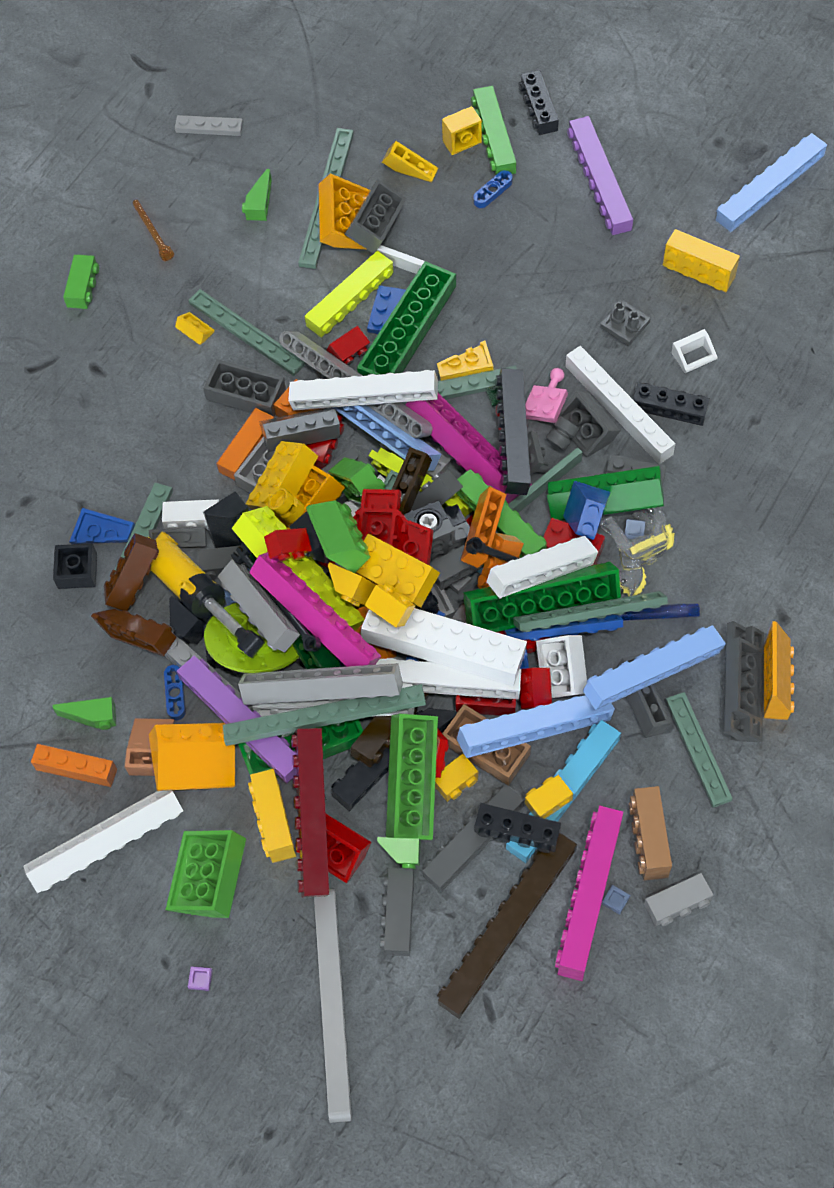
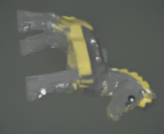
(641, 549)

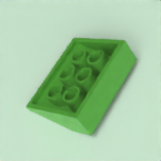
(206, 873)

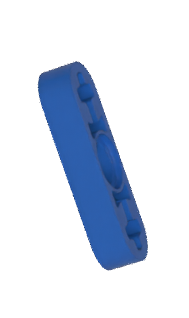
(494, 182)
(180, 699)

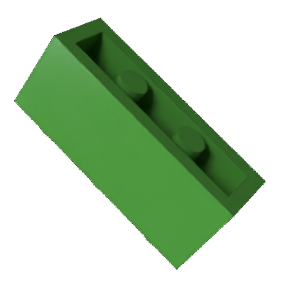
(81, 281)

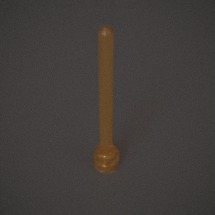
(165, 251)

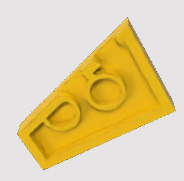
(471, 362)

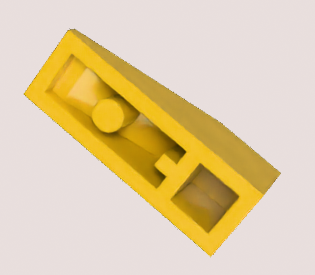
(409, 163)

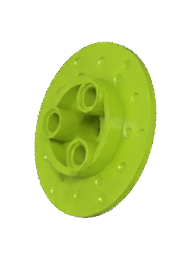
(223, 647)

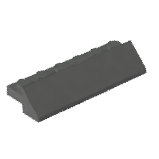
(744, 683)

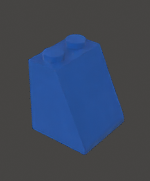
(585, 509)

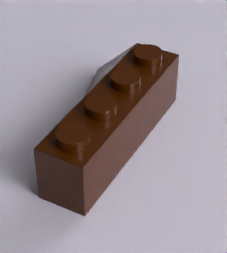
(130, 572)
(136, 630)

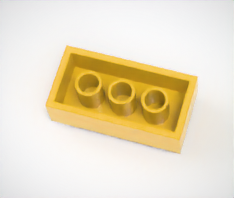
(700, 260)
(285, 470)
(398, 569)
(272, 815)

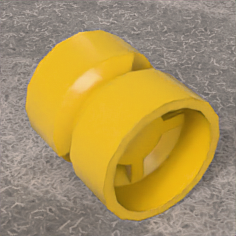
(286, 505)

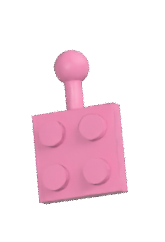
(547, 402)

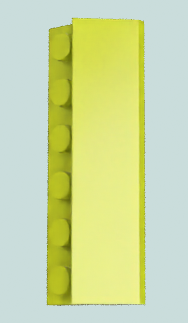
(386, 461)

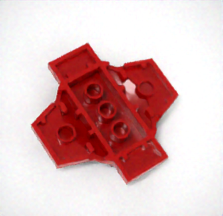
(383, 520)

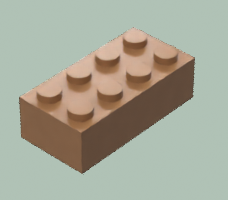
(502, 763)
(650, 833)

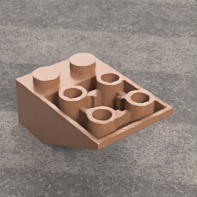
(138, 752)

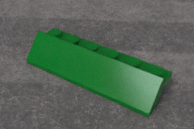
(627, 489)

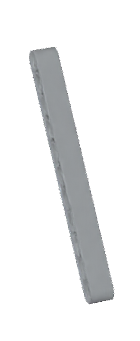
(332, 367)
(332, 1009)

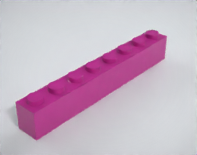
(313, 612)

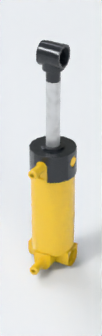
(198, 591)

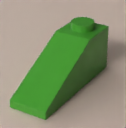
(258, 198)
(94, 713)

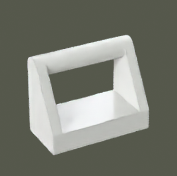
(689, 344)

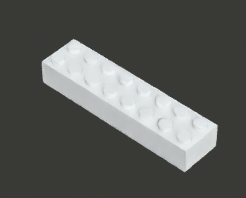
(449, 644)

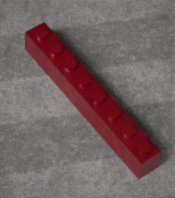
(311, 813)

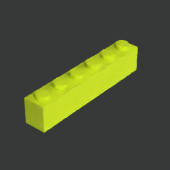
(349, 294)

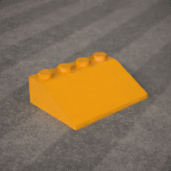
(337, 208)
(317, 488)
(778, 674)
(191, 757)

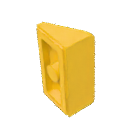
(194, 327)

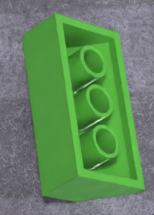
(339, 534)

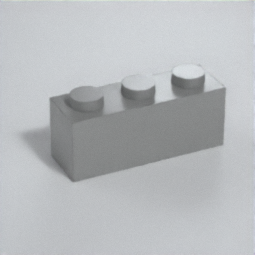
(678, 900)

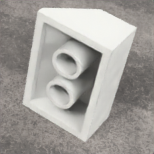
(566, 663)

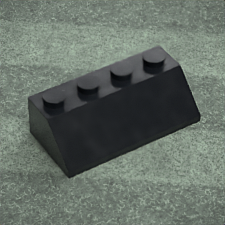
(221, 519)

